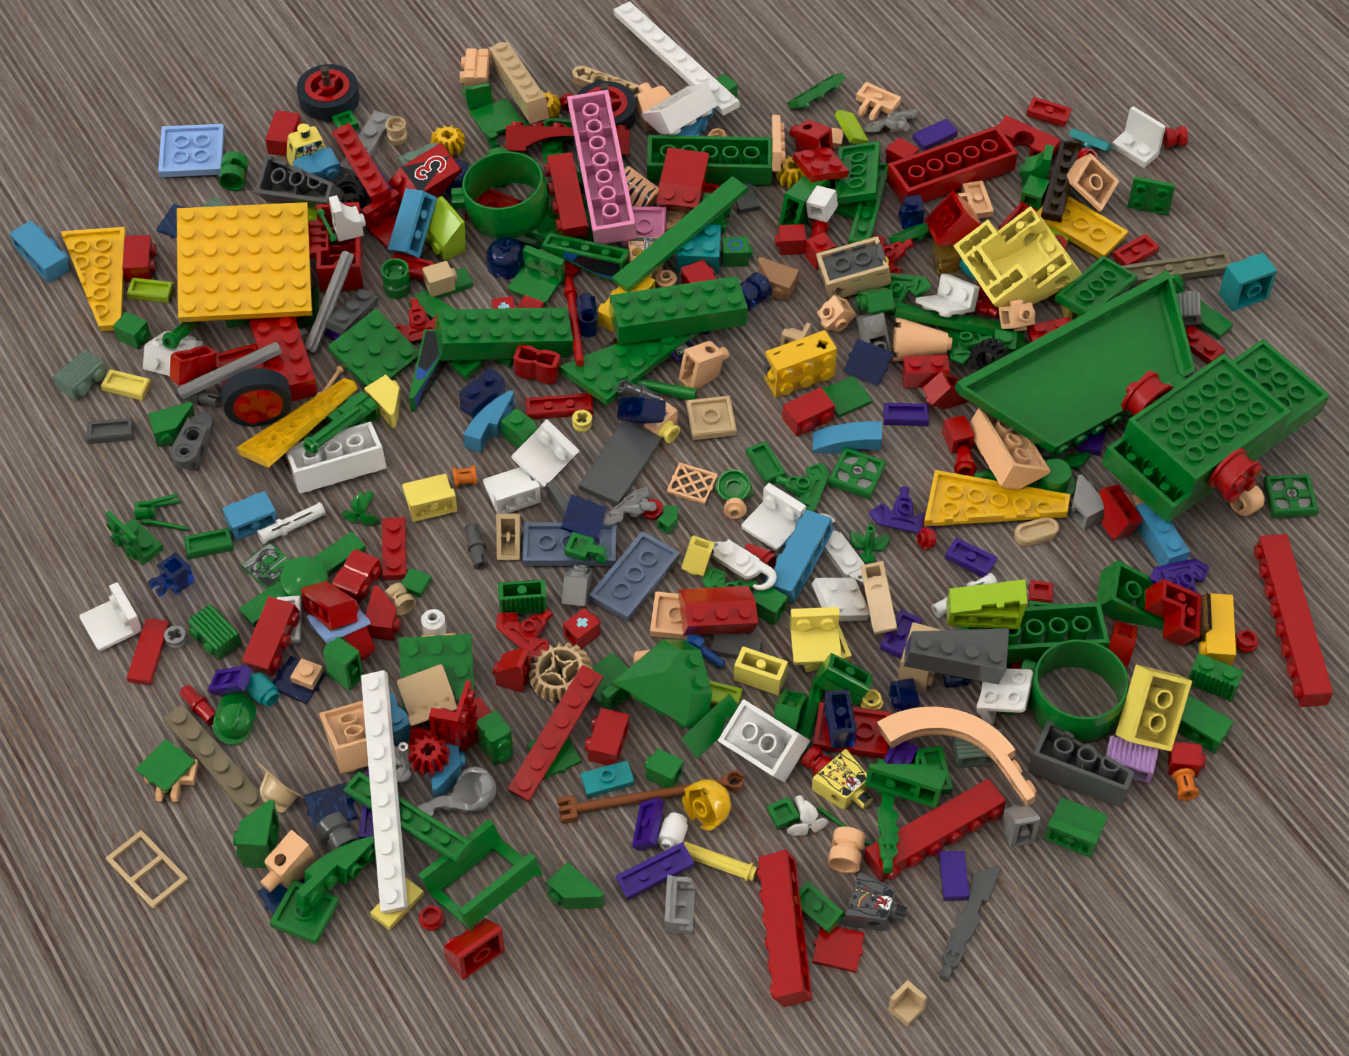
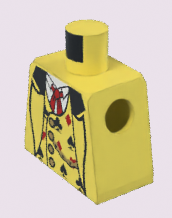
(303, 142)
(843, 782)

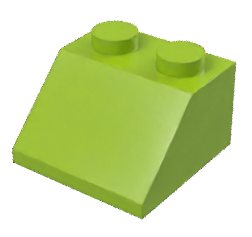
(446, 231)

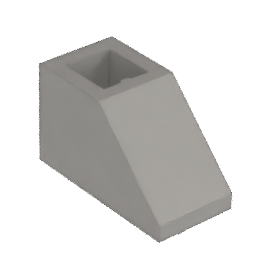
(873, 330)
(1087, 504)
(577, 585)

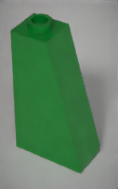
(794, 203)

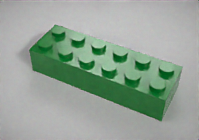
(741, 157)
(678, 310)
(498, 332)
(1053, 624)

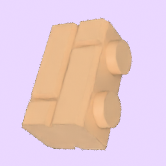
(475, 66)

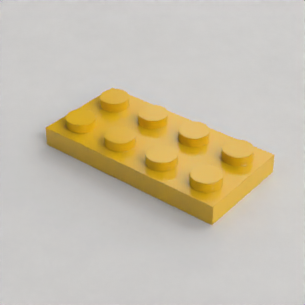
(1088, 229)

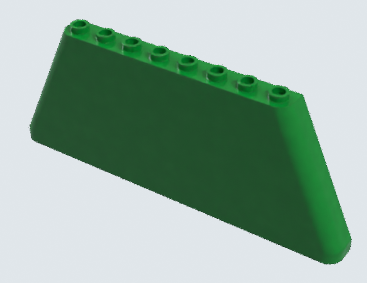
(1080, 372)

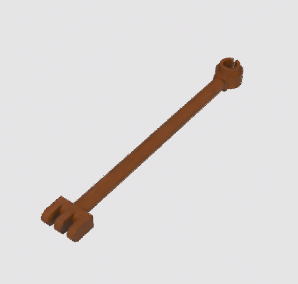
(570, 809)

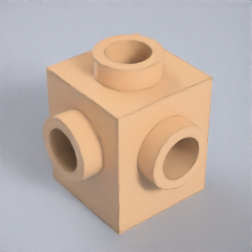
(836, 314)
(1017, 315)

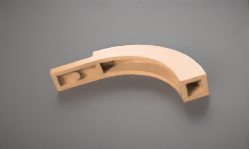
(959, 724)

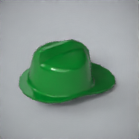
(234, 718)

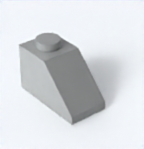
(1020, 825)

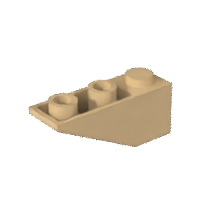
(878, 597)

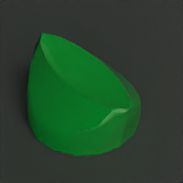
(734, 485)

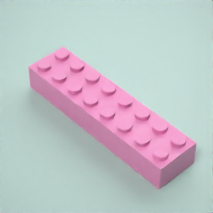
(602, 167)

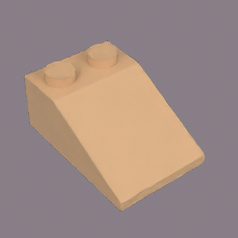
(346, 736)

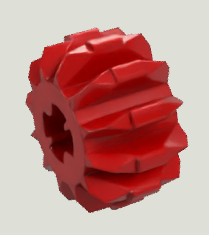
(438, 757)

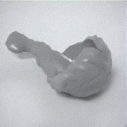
(470, 794)

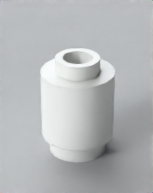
(433, 622)
(672, 831)

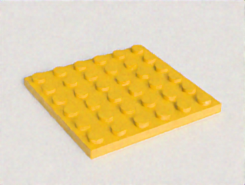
(243, 262)

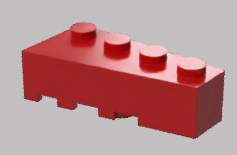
(566, 195)

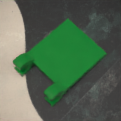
(494, 118)

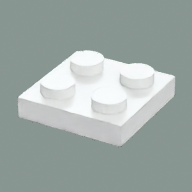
(842, 594)

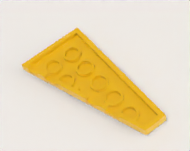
(98, 263)
(282, 435)
(978, 500)

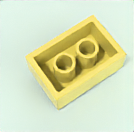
(1153, 707)

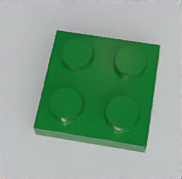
(307, 925)

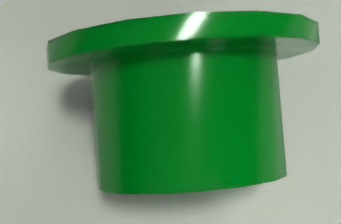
(1059, 478)

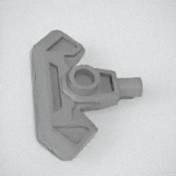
(895, 121)
(633, 505)

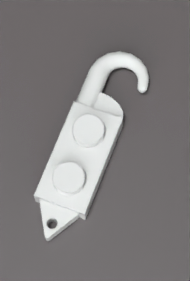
(843, 556)
(743, 563)

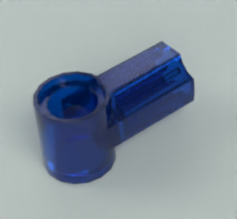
(587, 315)

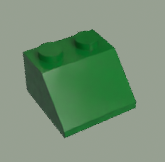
(257, 835)

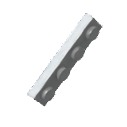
(370, 137)

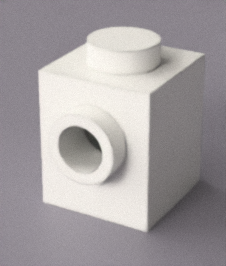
(822, 203)

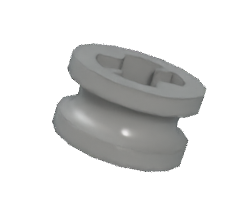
(177, 643)

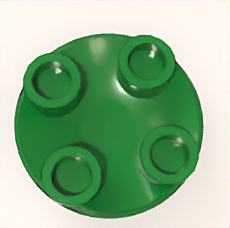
(302, 573)

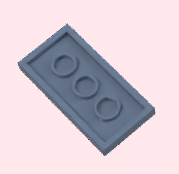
(546, 543)
(634, 576)

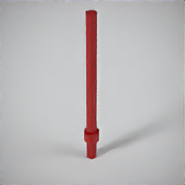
(570, 294)

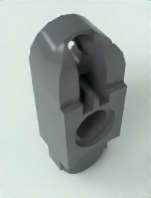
(192, 442)

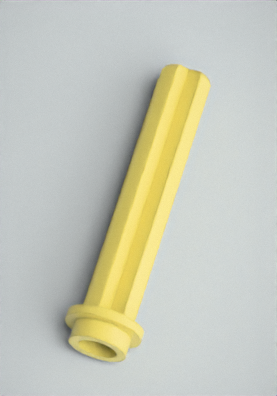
(722, 862)

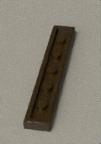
(1059, 184)

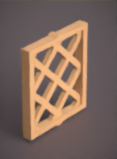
(689, 496)

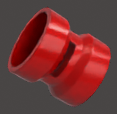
(1175, 137)
(815, 760)

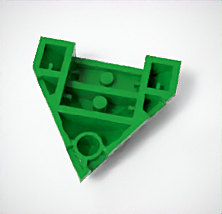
(670, 681)

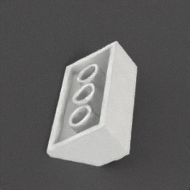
(343, 457)

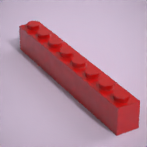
(1293, 621)

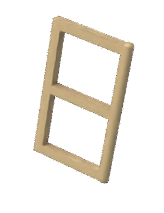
(161, 857)

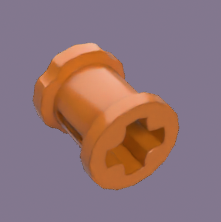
(464, 476)
(1182, 794)

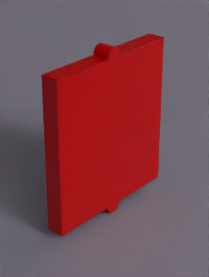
(839, 948)

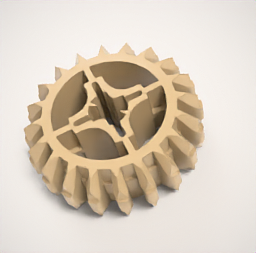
(545, 672)

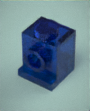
(911, 211)
(903, 694)

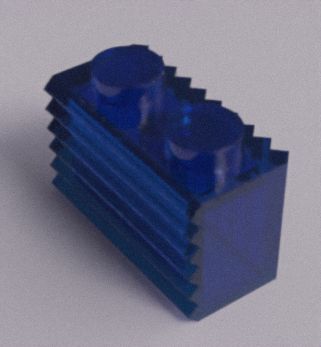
(481, 392)
(641, 410)
(840, 718)

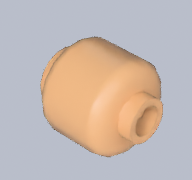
(1249, 502)

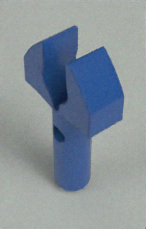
(698, 642)

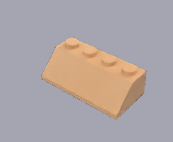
(1009, 454)

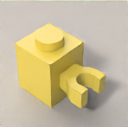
(697, 556)

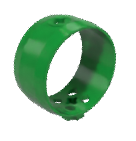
(498, 170)
(1082, 655)

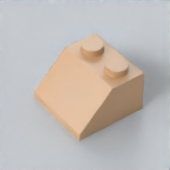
(1092, 180)

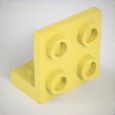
(430, 497)
(814, 634)

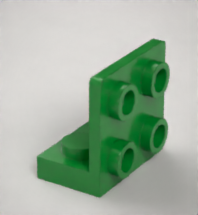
(1151, 195)
(539, 275)
(134, 538)
(607, 695)
(1075, 827)

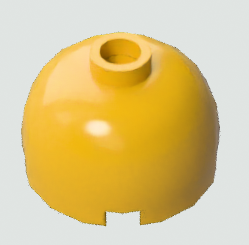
(707, 802)

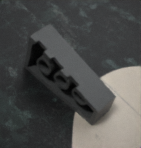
(290, 184)
(960, 653)
(1079, 766)

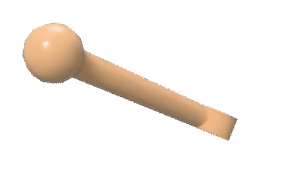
(339, 370)

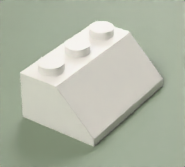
(681, 109)

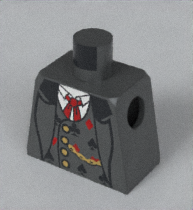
(872, 905)

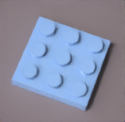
(191, 150)

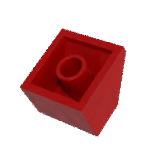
(474, 948)

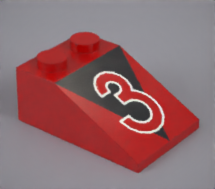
(428, 172)

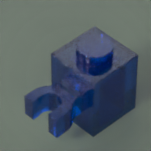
(174, 574)

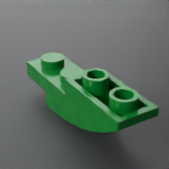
(338, 865)

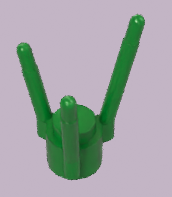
(147, 509)

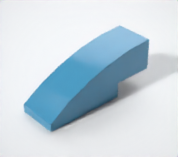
(488, 422)
(852, 435)

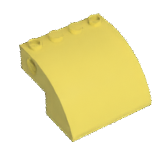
(1017, 260)

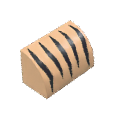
(641, 190)

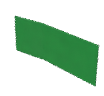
(710, 727)

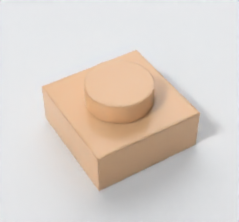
(306, 674)

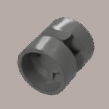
(335, 831)

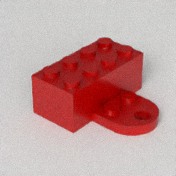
(330, 252)

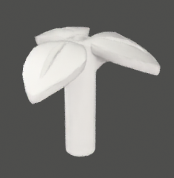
(401, 759)
(808, 816)

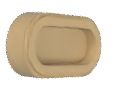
(1036, 531)

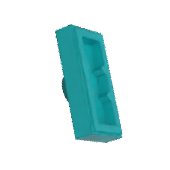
(1090, 141)
(607, 779)

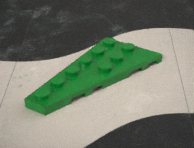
(629, 361)

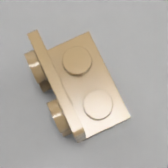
(424, 691)

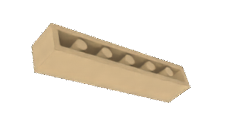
(519, 82)

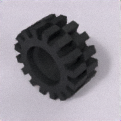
(351, 185)
(989, 345)

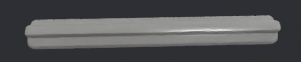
(329, 301)
(228, 370)

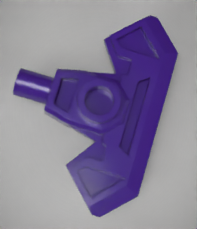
(901, 516)
(1181, 573)

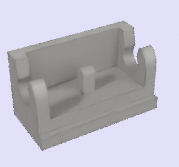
(679, 905)

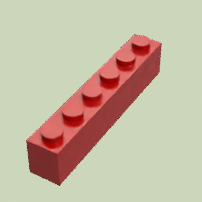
(939, 828)
(784, 929)

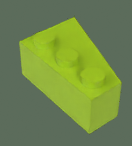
(988, 605)

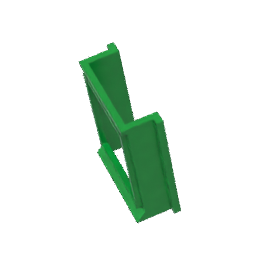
(445, 872)

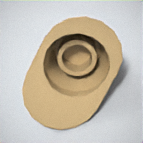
(275, 790)

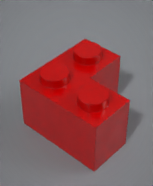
(1179, 609)

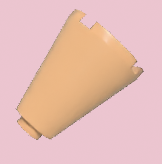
(917, 340)

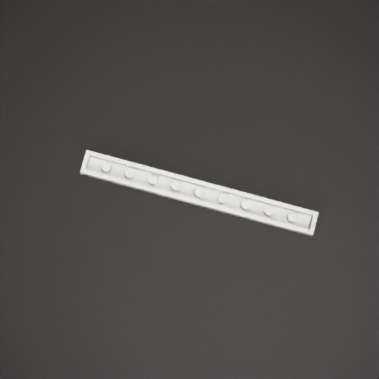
(674, 55)
(384, 793)

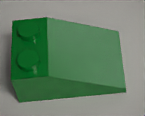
(1123, 595)

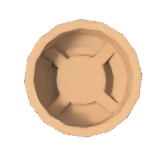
(846, 850)

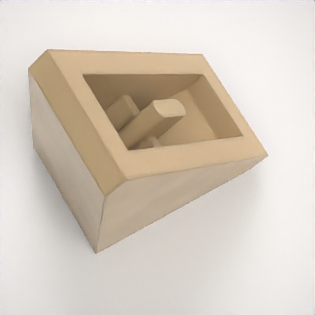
(508, 536)

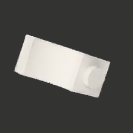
(346, 220)

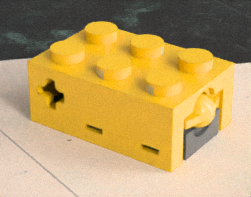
(800, 363)

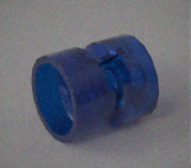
(756, 289)

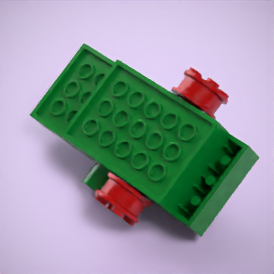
(1209, 428)

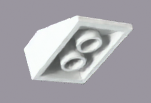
(764, 741)

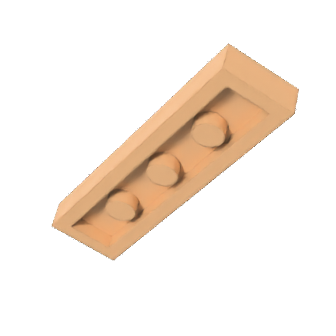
(778, 143)

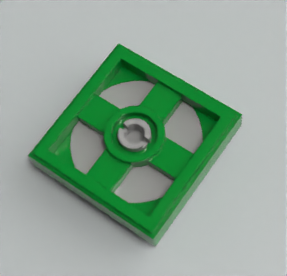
(857, 473)
(1290, 495)

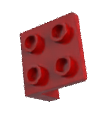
(381, 217)
(454, 725)

